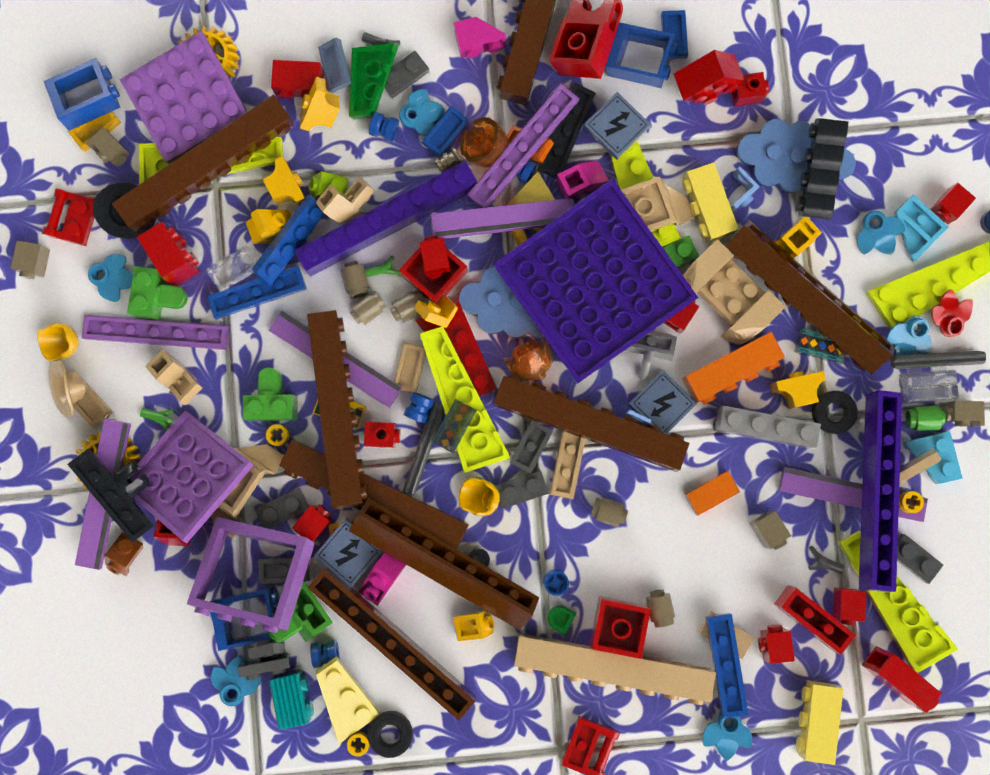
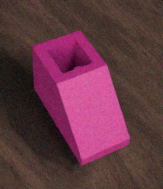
(477, 37)
(581, 179)
(381, 578)

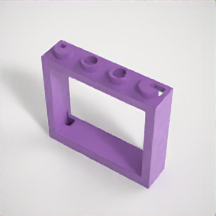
(291, 589)

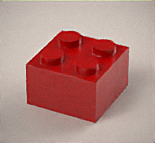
(709, 77)
(169, 254)
(436, 285)
(620, 627)

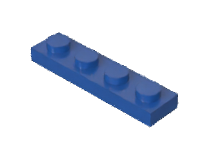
(288, 240)
(256, 293)
(726, 665)

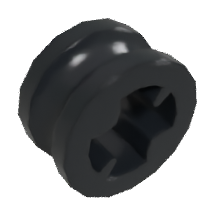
(481, 552)

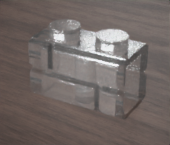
(232, 268)
(928, 386)

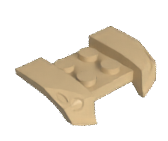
(732, 293)

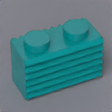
(291, 699)

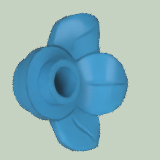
(425, 112)
(879, 237)
(115, 277)
(908, 340)
(229, 679)
(727, 737)

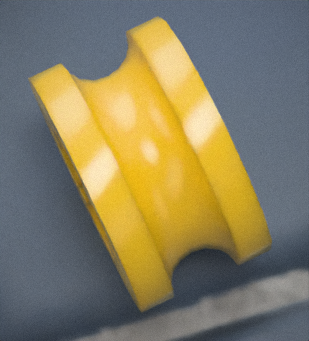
(285, 435)
(907, 495)
(352, 747)

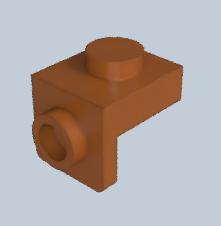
(122, 555)

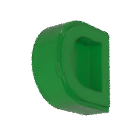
(560, 618)

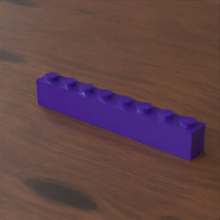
(386, 219)
(880, 492)

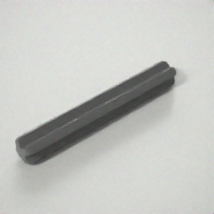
(938, 359)
(423, 449)

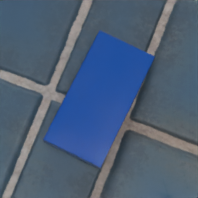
(675, 23)
(445, 131)

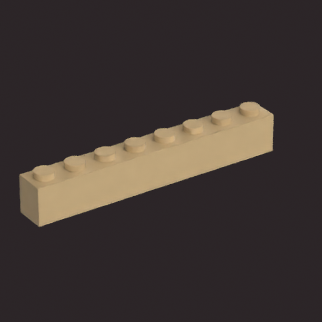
(625, 672)

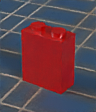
(902, 679)

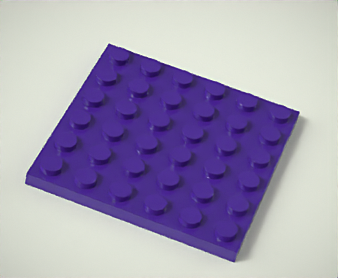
(595, 281)

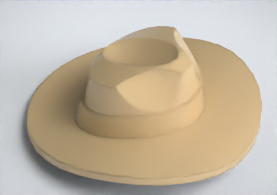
(65, 388)

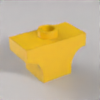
(319, 106)
(284, 184)
(266, 224)
(798, 237)
(799, 388)

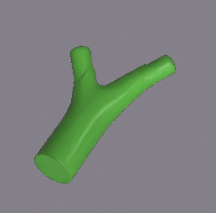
(384, 268)
(159, 417)

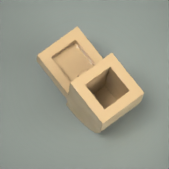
(345, 206)
(174, 376)

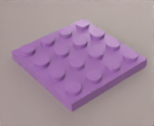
(183, 96)
(189, 476)

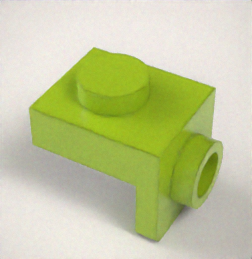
(322, 180)

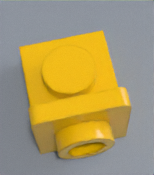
(439, 313)
(473, 625)

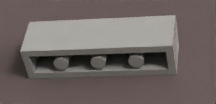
(767, 427)

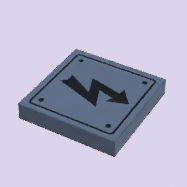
(617, 125)
(662, 402)
(347, 554)

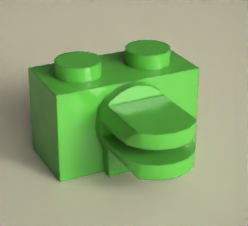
(152, 293)
(270, 402)
(307, 619)

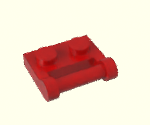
(78, 218)
(583, 744)

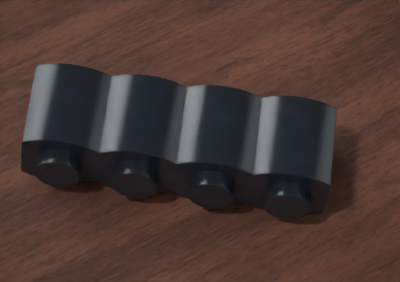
(823, 168)

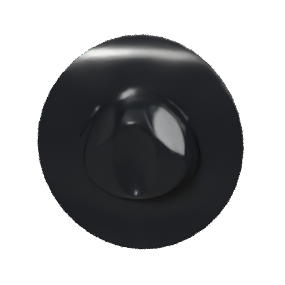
(107, 215)

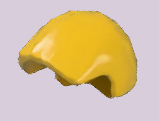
(57, 341)
(478, 497)

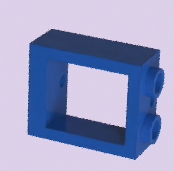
(645, 36)
(87, 110)
(222, 628)

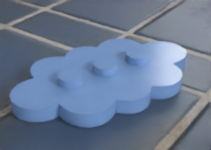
(780, 154)
(497, 307)

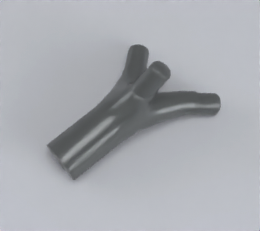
(374, 40)
(823, 562)

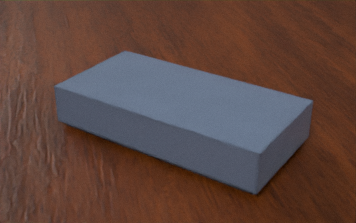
(334, 65)

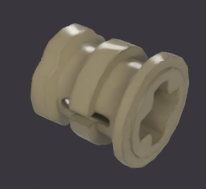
(448, 160)

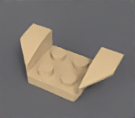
(658, 204)
(265, 460)

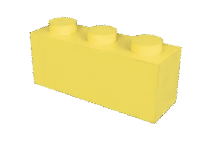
(709, 203)
(819, 722)

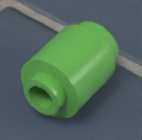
(925, 418)

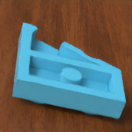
(921, 226)
(946, 469)

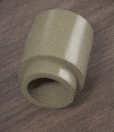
(355, 279)
(404, 306)
(367, 308)
(609, 511)
(661, 608)

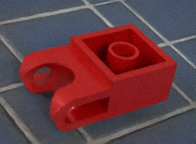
(586, 39)

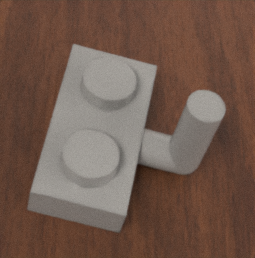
(653, 345)

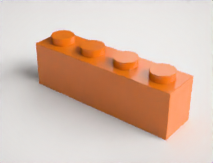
(734, 367)

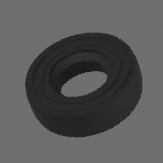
(849, 408)
(374, 734)

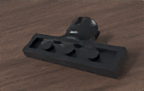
(567, 132)
(114, 491)

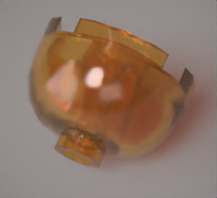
(483, 142)
(531, 360)

